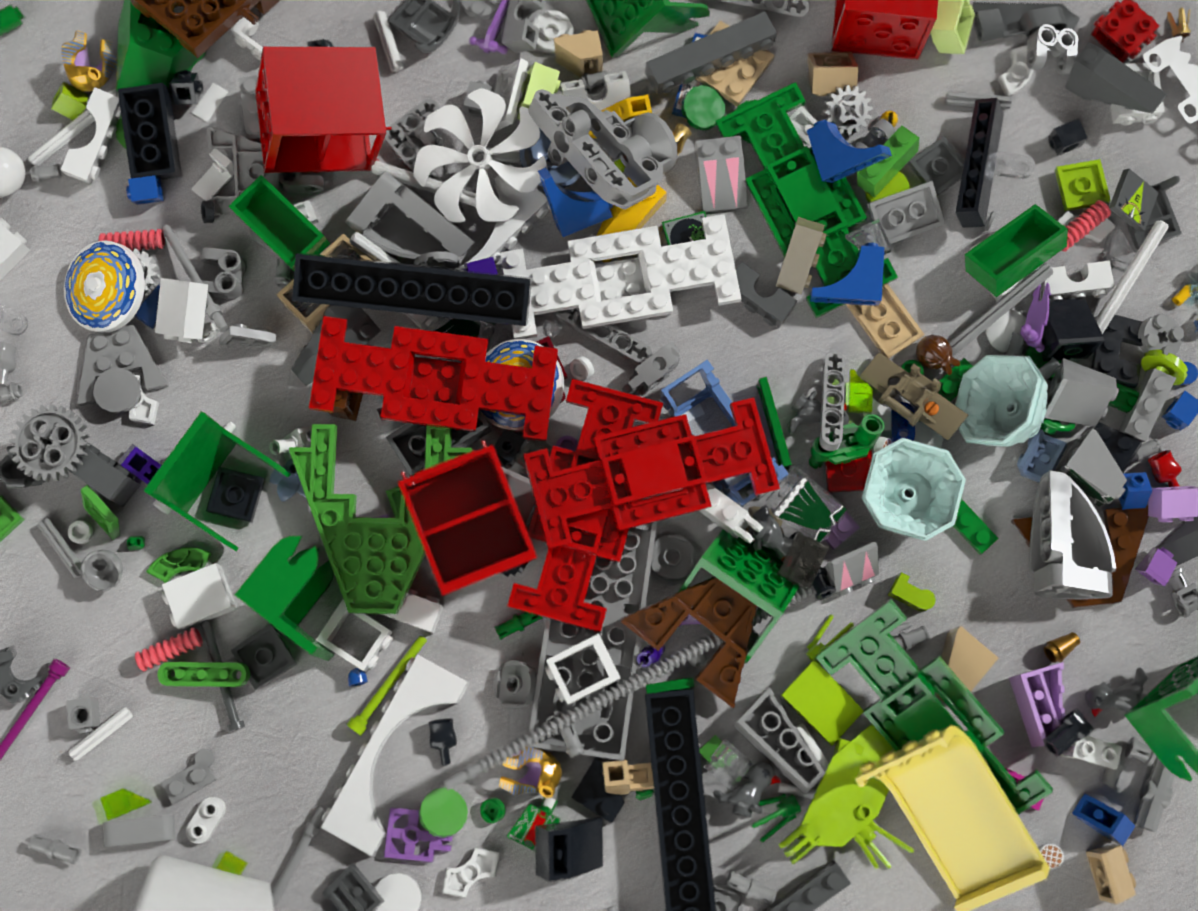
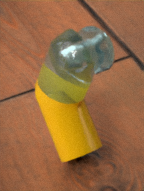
(1186, 292)

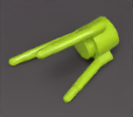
(814, 649)
(867, 835)

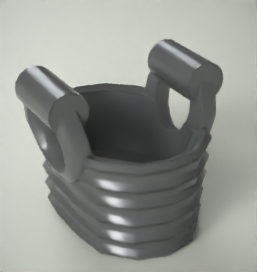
(13, 476)

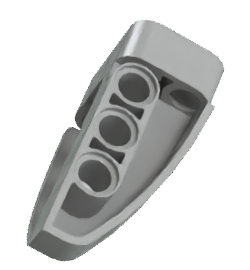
(404, 222)
(1068, 543)

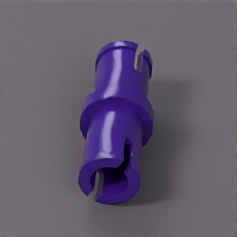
(649, 655)

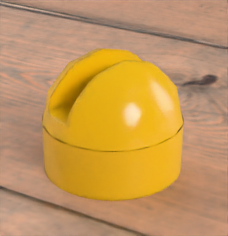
(894, 119)

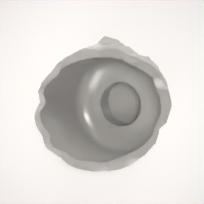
(102, 570)

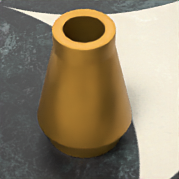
(1061, 647)

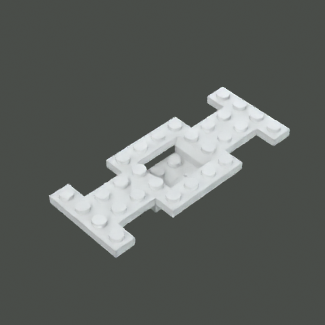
(631, 286)

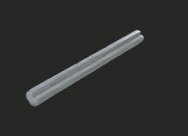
(1000, 308)

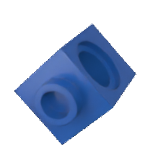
(145, 190)
(1181, 411)
(1136, 491)

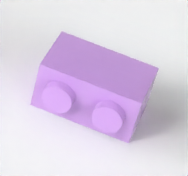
(1173, 502)

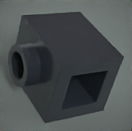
(509, 447)

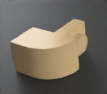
(623, 778)

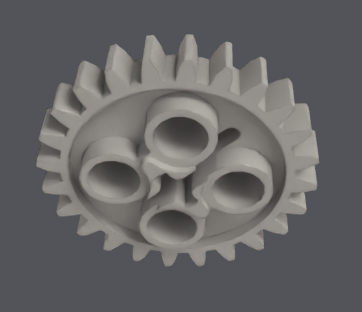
(29, 437)

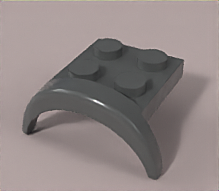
(425, 22)
(1161, 211)

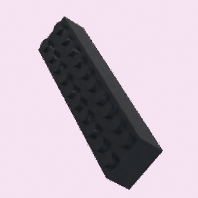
(412, 289)
(679, 801)

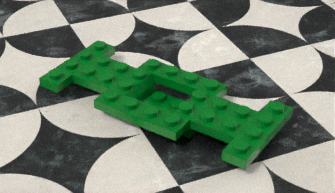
(798, 179)
(908, 701)

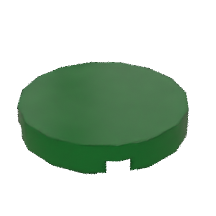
(702, 107)

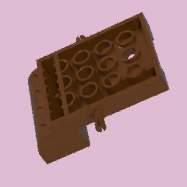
(201, 20)

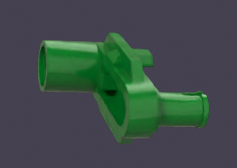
(854, 445)

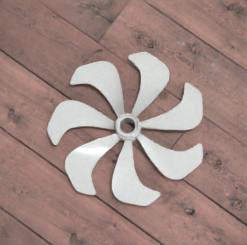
(434, 156)

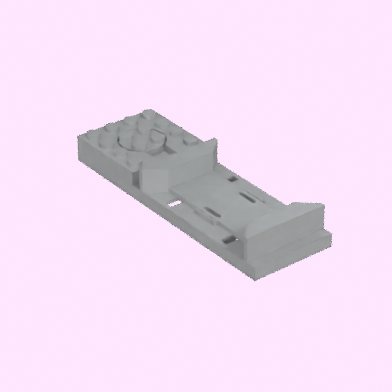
(610, 587)

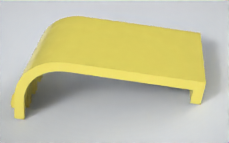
(960, 817)

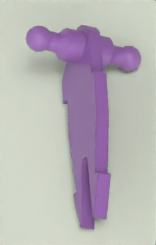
(488, 43)
(1037, 319)

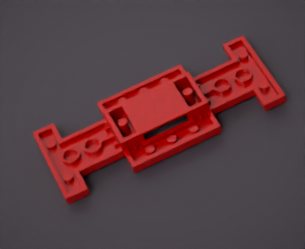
(433, 389)
(648, 463)
(570, 566)

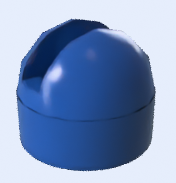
(357, 677)

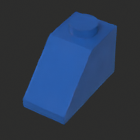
(1104, 819)

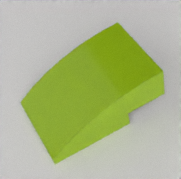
(822, 702)

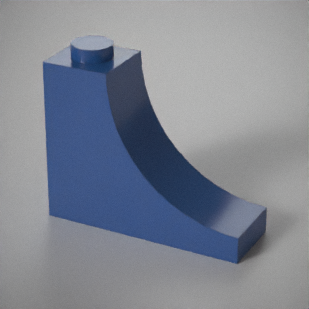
(836, 156)
(572, 209)
(861, 285)

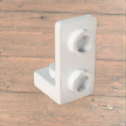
(242, 31)
(216, 177)
(1095, 752)

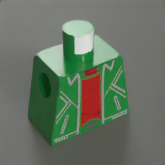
(524, 829)

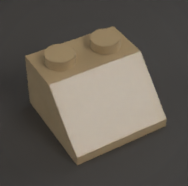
(831, 71)
(1111, 873)

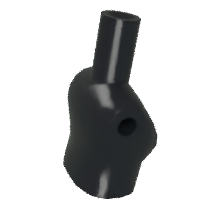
(442, 738)

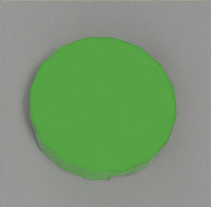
(443, 812)

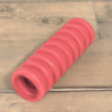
(1086, 222)
(136, 240)
(168, 649)

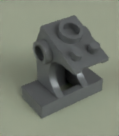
(7, 678)

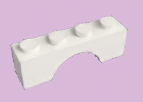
(84, 161)

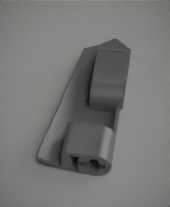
(1015, 19)

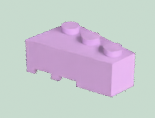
(1040, 700)

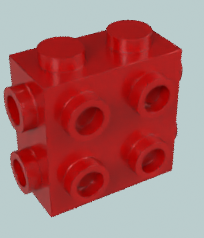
(1125, 30)

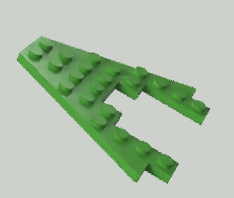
(368, 556)

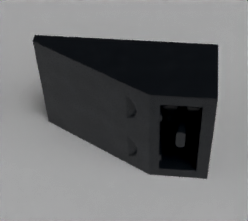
(568, 848)

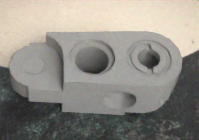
(653, 370)

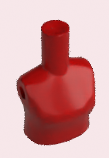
(1165, 468)

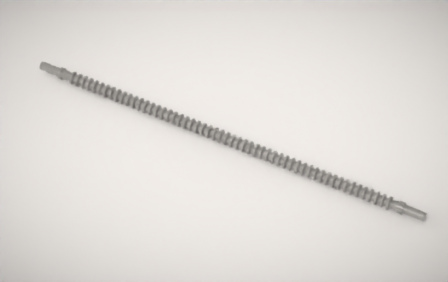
(472, 770)

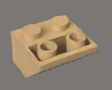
(579, 52)

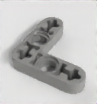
(406, 134)

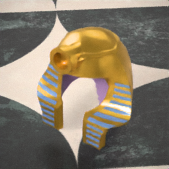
(77, 65)
(542, 774)

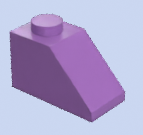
(1157, 566)

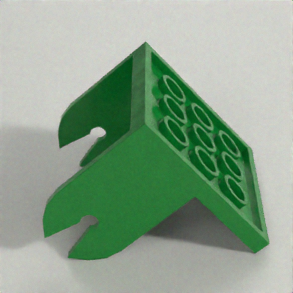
(626, 20)
(194, 465)
(750, 574)
(288, 590)
(1159, 728)

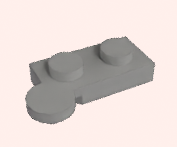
(191, 778)

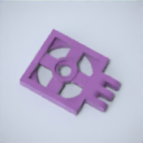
(435, 842)

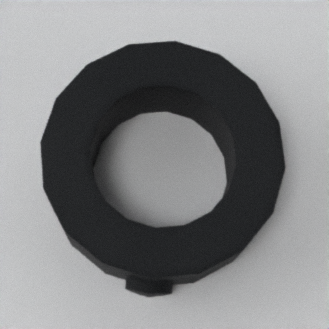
(207, 211)

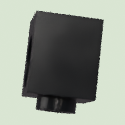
(1067, 137)

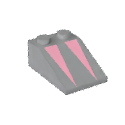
(721, 174)
(853, 569)

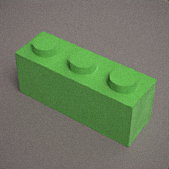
(903, 147)

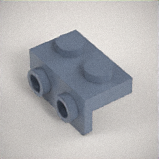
(1041, 456)

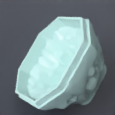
(1002, 400)
(929, 477)

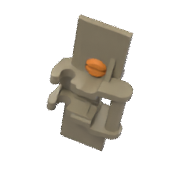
(918, 390)

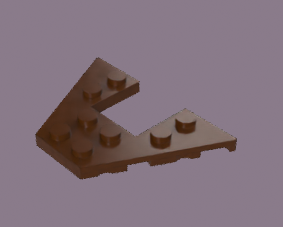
(1125, 533)
(719, 610)

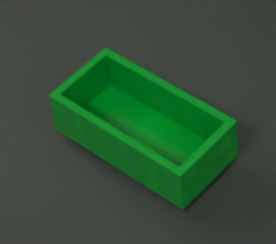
(277, 222)
(1016, 250)

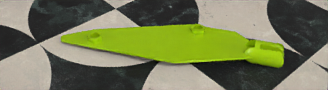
(839, 804)

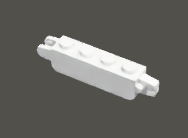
(729, 515)

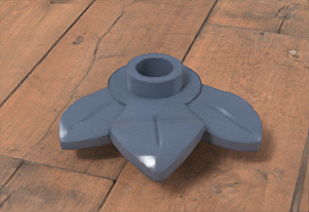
(287, 486)

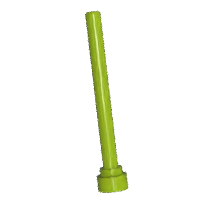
(359, 722)

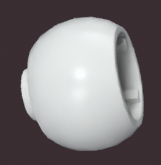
(11, 172)

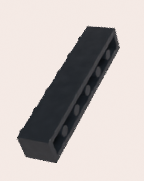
(979, 163)

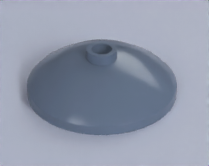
(563, 175)

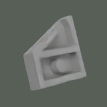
(248, 337)

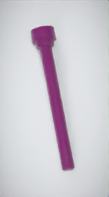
(56, 671)

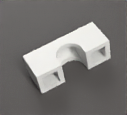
(614, 90)
(1096, 281)

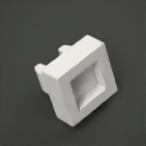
(307, 210)

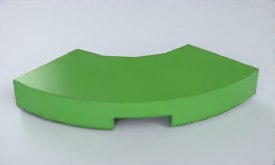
(177, 562)

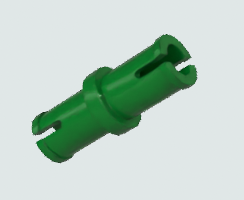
(516, 624)

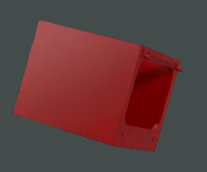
(883, 27)
(319, 109)
(467, 519)

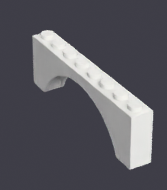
(505, 234)
(354, 811)

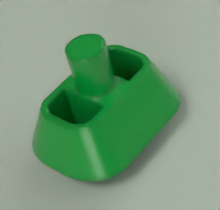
(135, 542)
(644, 794)

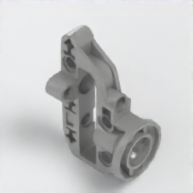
(642, 143)

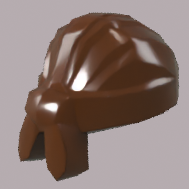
(936, 353)

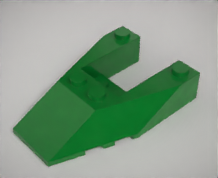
(148, 51)

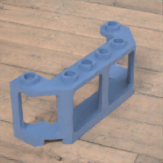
(716, 392)

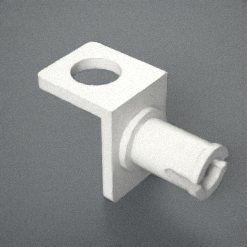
(296, 438)

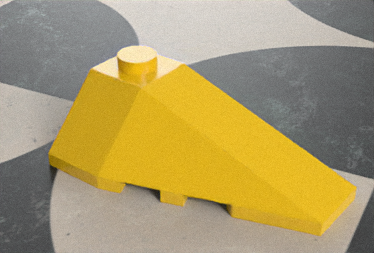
(634, 216)

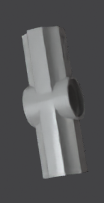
(1154, 797)

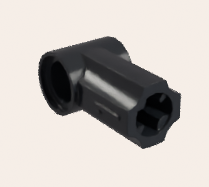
(1071, 730)

